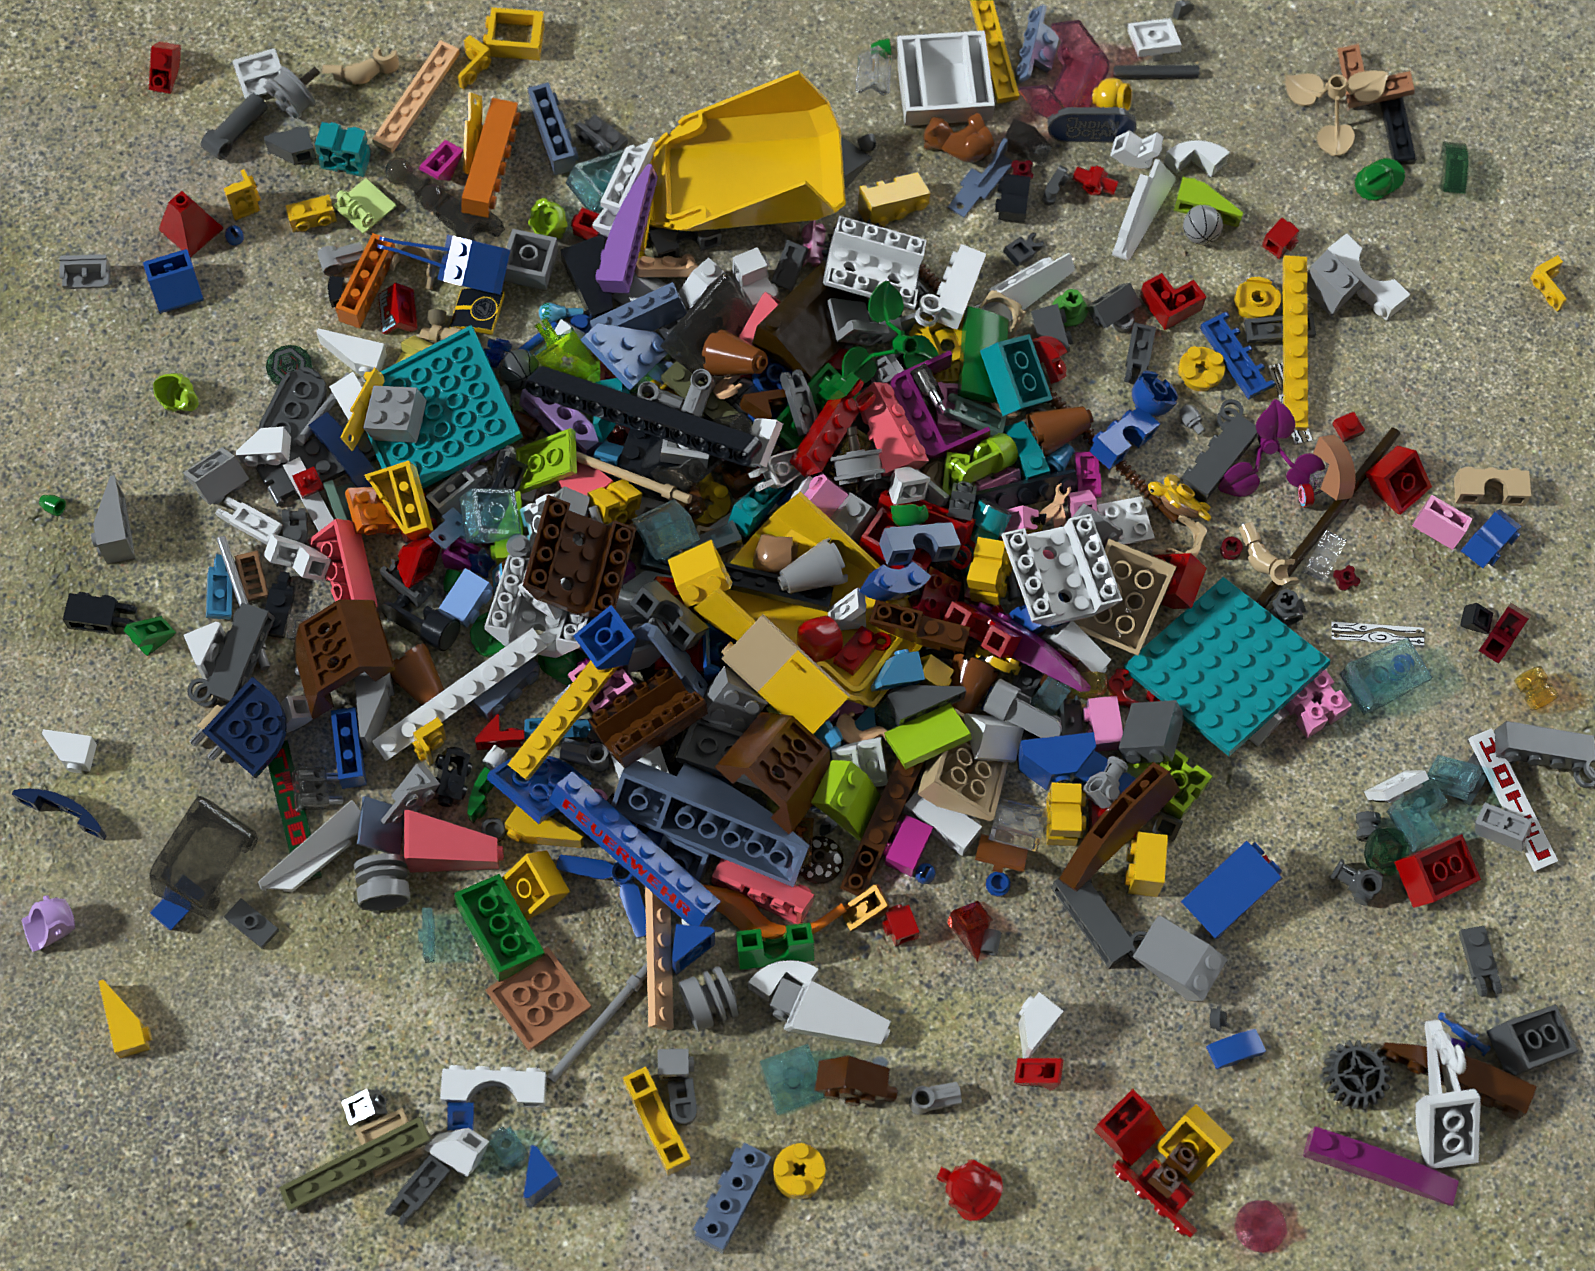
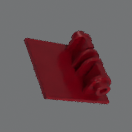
(936, 594)

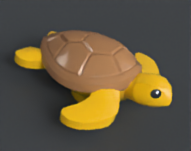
(1179, 498)

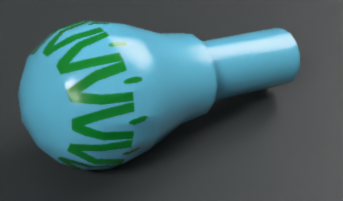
(555, 312)

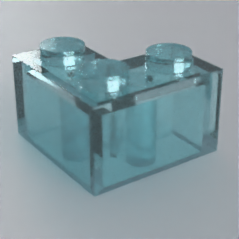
(1413, 815)

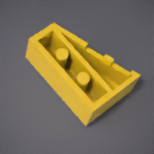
(893, 199)
(404, 498)

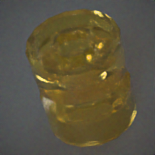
(1540, 695)

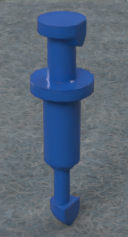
(1465, 1035)

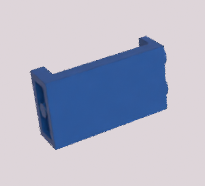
(1232, 888)

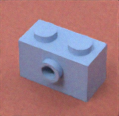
(467, 597)

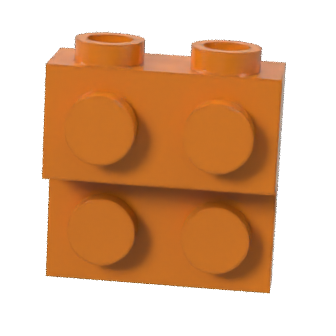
(369, 512)

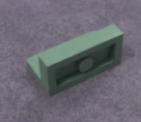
(338, 499)

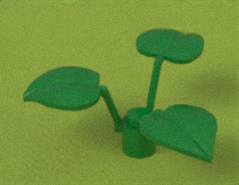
(887, 305)

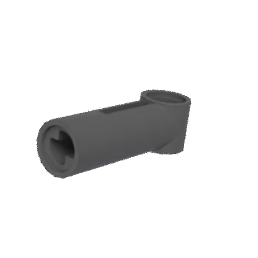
(220, 141)

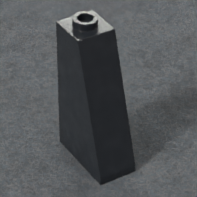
(581, 265)

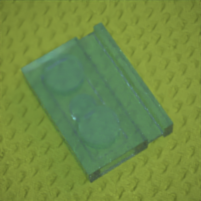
(1454, 776)

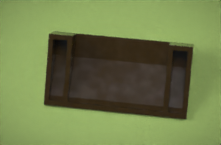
(801, 326)

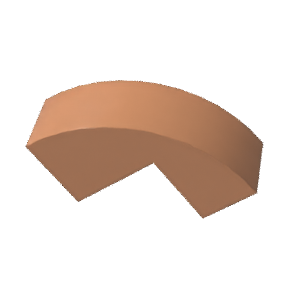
(1340, 475)

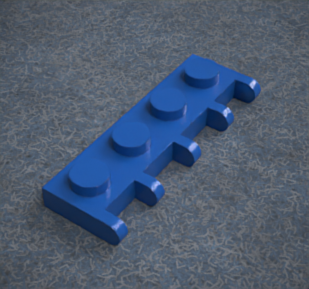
(1235, 356)

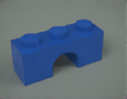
(1112, 445)

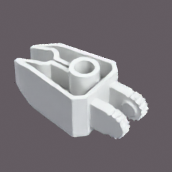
(777, 472)

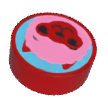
(1306, 495)

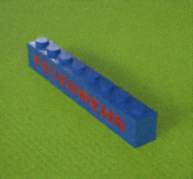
(634, 850)

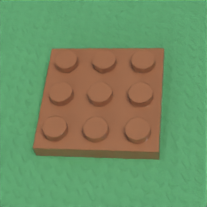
(539, 1000)

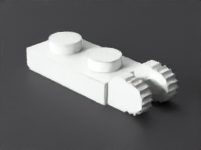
(250, 520)

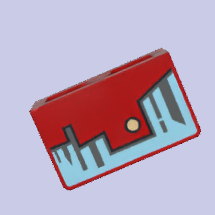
(397, 308)

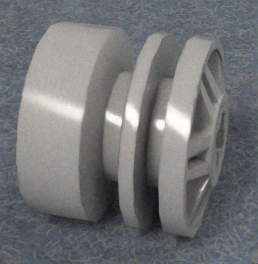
(382, 882)
(708, 998)

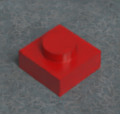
(1348, 426)

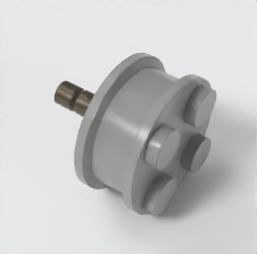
(292, 92)
(857, 462)

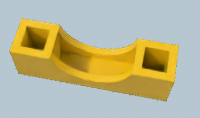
(656, 1121)

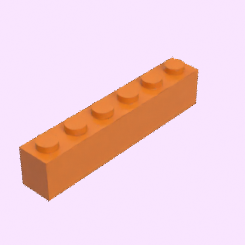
(490, 158)

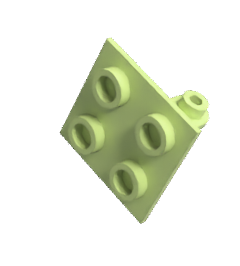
(363, 205)

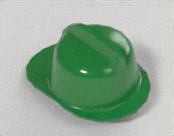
(1379, 179)
(561, 666)

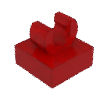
(308, 482)

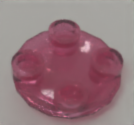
(1260, 1226)

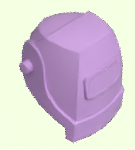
(48, 922)

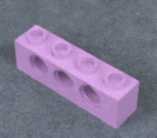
(559, 418)

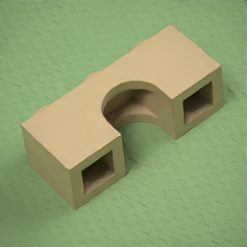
(1511, 485)

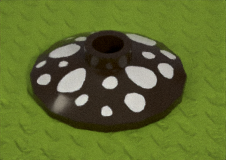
(829, 867)

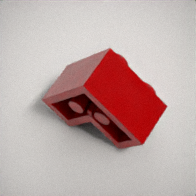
(1170, 304)

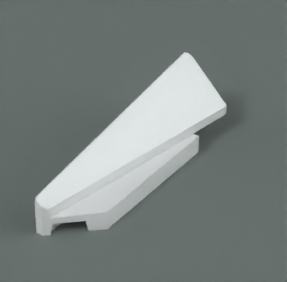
(315, 851)

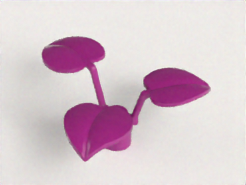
(1272, 424)

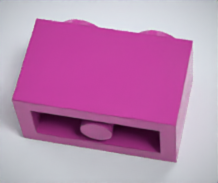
(908, 845)

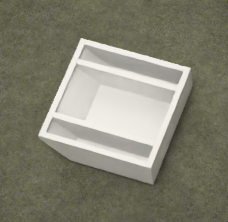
(944, 77)

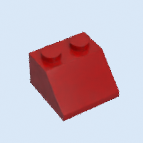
(1399, 478)

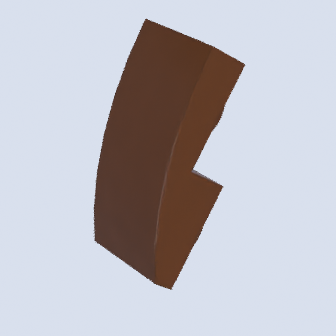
(1174, 1169)

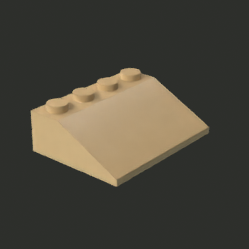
(1142, 586)
(962, 783)

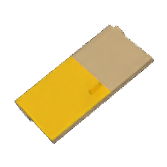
(784, 675)

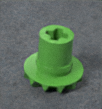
(1073, 305)

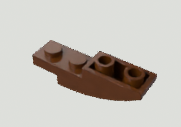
(919, 629)

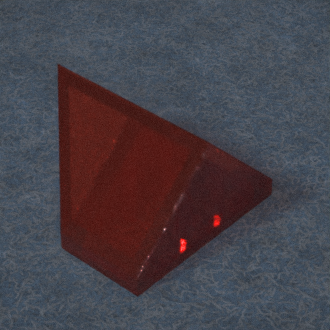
(969, 926)

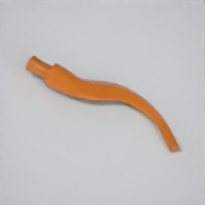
(746, 915)

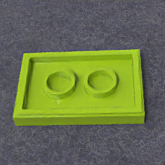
(548, 460)
(928, 736)

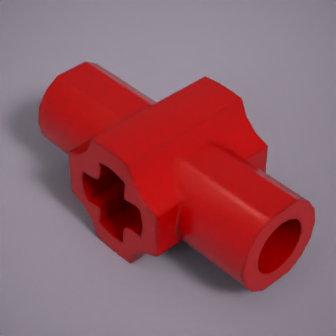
(1095, 180)

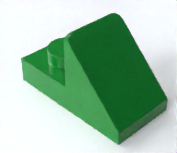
(149, 633)

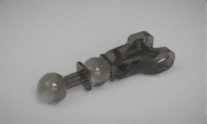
(445, 207)

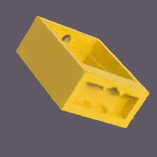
(512, 49)

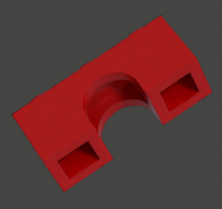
(991, 633)

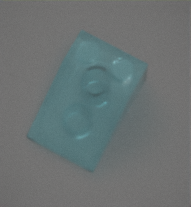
(591, 178)
(1385, 675)

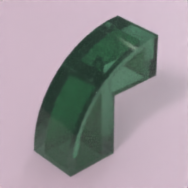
(1455, 167)

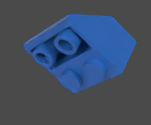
(173, 281)

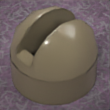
(437, 317)

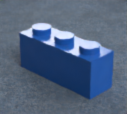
(348, 748)

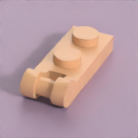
(665, 266)

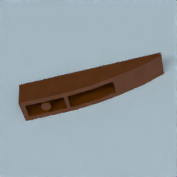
(1120, 823)
(881, 828)
(1492, 1084)

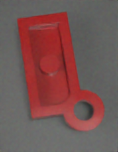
(859, 649)

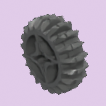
(1353, 1053)

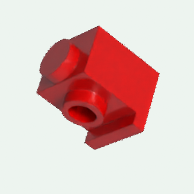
(583, 224)

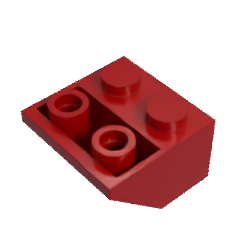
(1185, 581)
(1130, 1127)

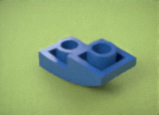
(1235, 1048)

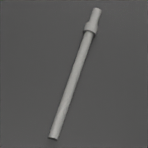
(238, 588)
(634, 983)

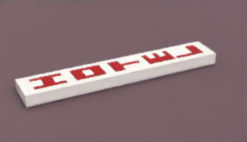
(1512, 798)

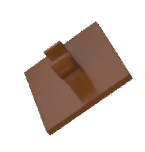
(1001, 855)

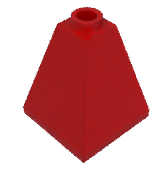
(188, 224)

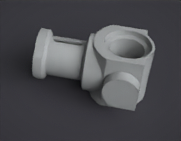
(1104, 786)

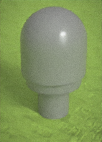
(1192, 418)

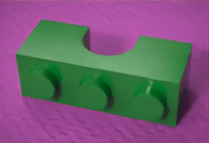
(758, 952)

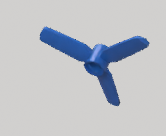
(604, 870)

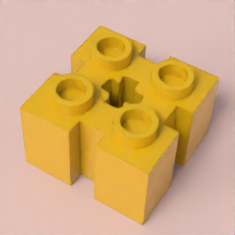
(616, 502)
(989, 571)
(1064, 814)

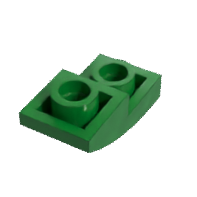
(836, 386)
(477, 801)

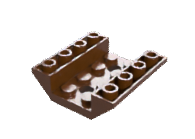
(592, 569)
(352, 640)
(647, 716)
(770, 747)

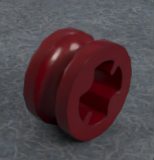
(1231, 541)

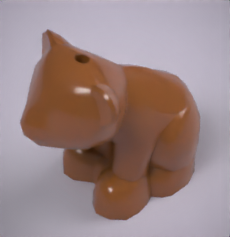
(967, 145)

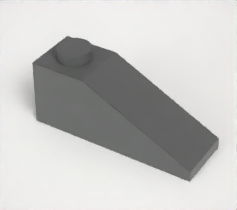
(919, 700)

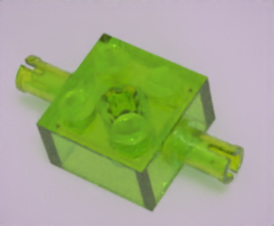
(567, 345)

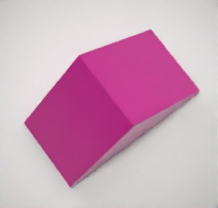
(442, 161)
(456, 554)

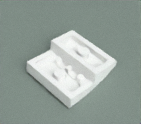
(255, 70)
(767, 432)
(867, 756)

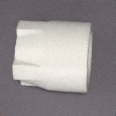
(494, 757)

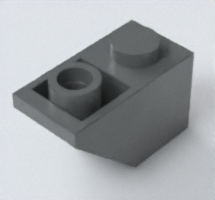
(291, 145)
(1050, 322)

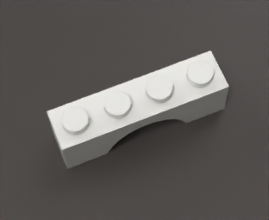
(1383, 296)
(462, 1084)

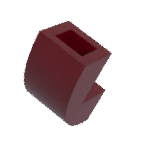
(1504, 633)

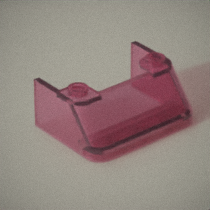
(1082, 71)

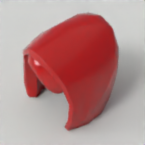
(820, 638)

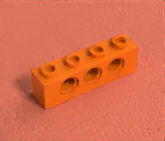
(364, 282)

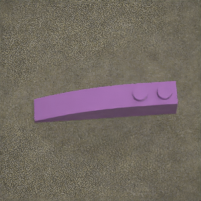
(626, 235)

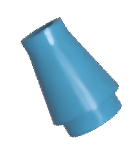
(1060, 458)

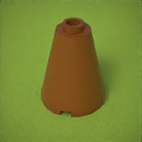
(731, 355)
(1058, 427)
(418, 674)
(975, 677)

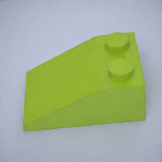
(847, 797)

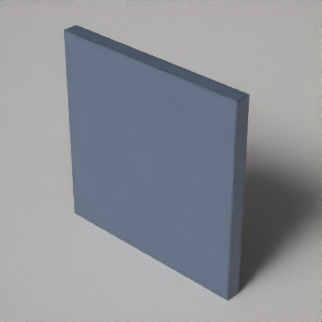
(373, 832)

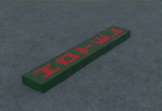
(294, 823)

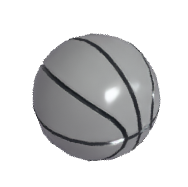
(1202, 224)

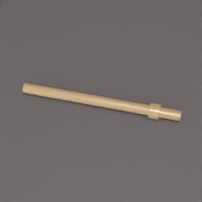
(667, 491)

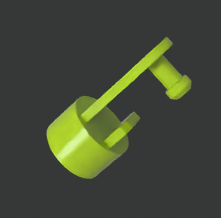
(989, 457)

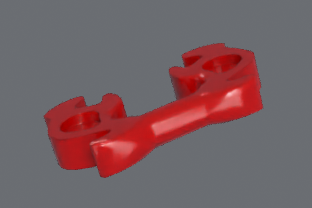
(1118, 684)

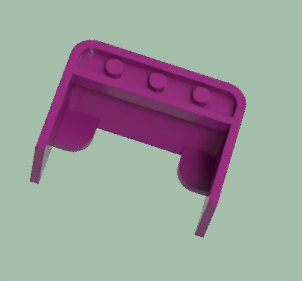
(919, 417)

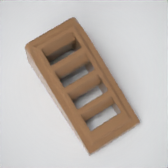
(246, 558)

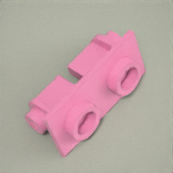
(813, 235)
(1003, 477)

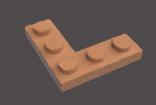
(1351, 63)

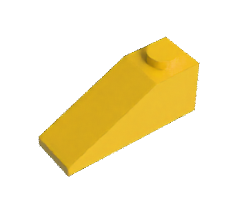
(549, 832)
(126, 1030)

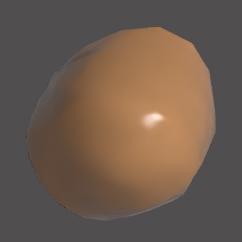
(774, 553)

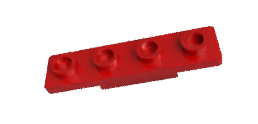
(1164, 1206)

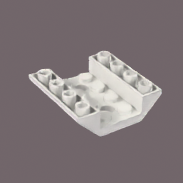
(874, 257)
(1077, 570)
(513, 616)

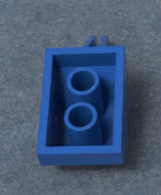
(465, 262)
(1063, 760)

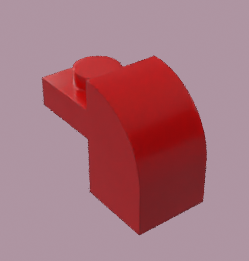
(1049, 353)

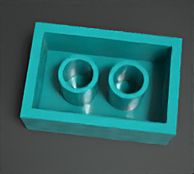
(1016, 374)

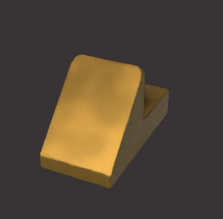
(865, 907)

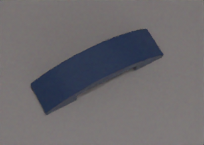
(353, 462)
(37, 797)

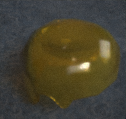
(1098, 684)

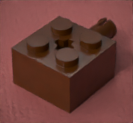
(854, 1081)

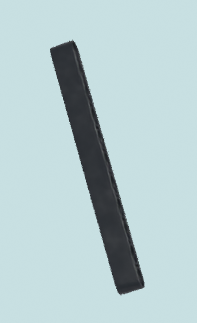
(644, 415)

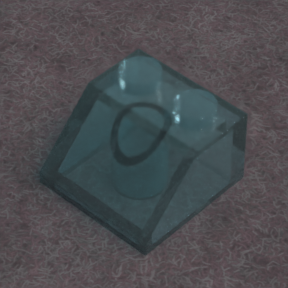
(489, 515)
(666, 529)
(791, 1079)

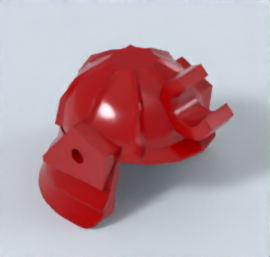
(972, 1189)

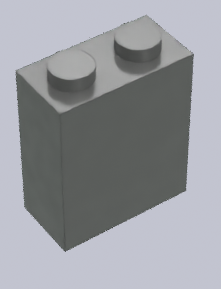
(1151, 732)

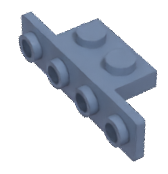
(1038, 46)

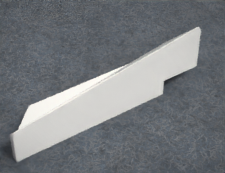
(628, 170)
(1143, 207)
(1031, 283)

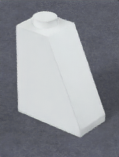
(1077, 643)

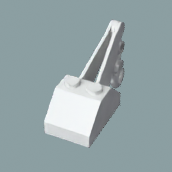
(1450, 1120)

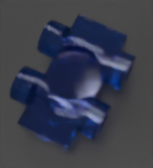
(497, 350)

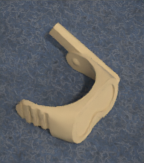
(422, 252)
(1015, 308)
(1198, 531)

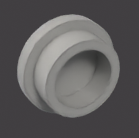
(518, 545)

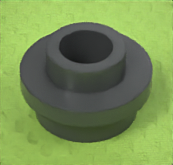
(1218, 1018)

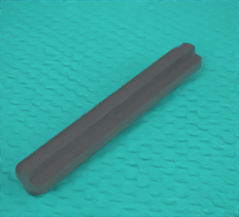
(1156, 71)

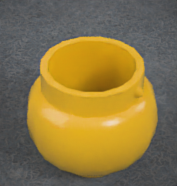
(1113, 93)

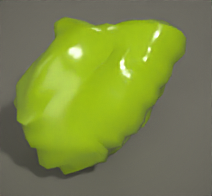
(548, 219)
(175, 392)

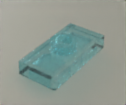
(427, 935)

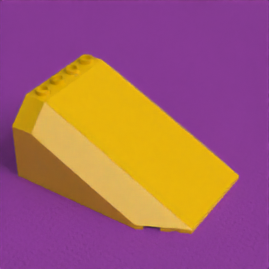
(751, 161)
(807, 525)

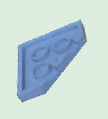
(625, 351)

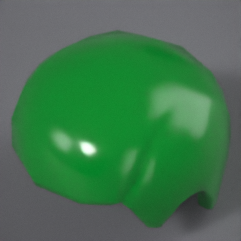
(909, 514)

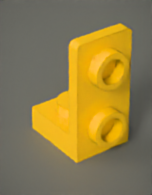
(480, 61)
(1542, 280)

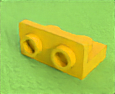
(243, 197)
(311, 213)
(429, 738)

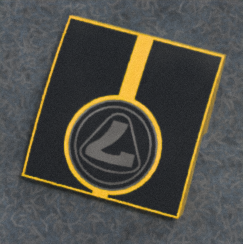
(477, 309)

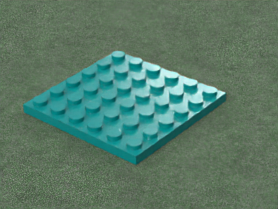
(463, 410)
(1227, 665)

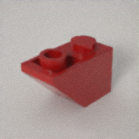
(164, 66)

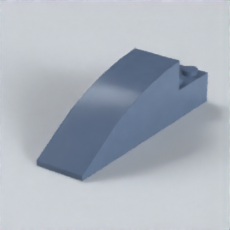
(709, 817)

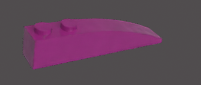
(1036, 652)
(1379, 1165)

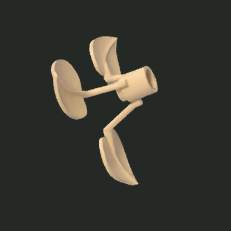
(1306, 87)

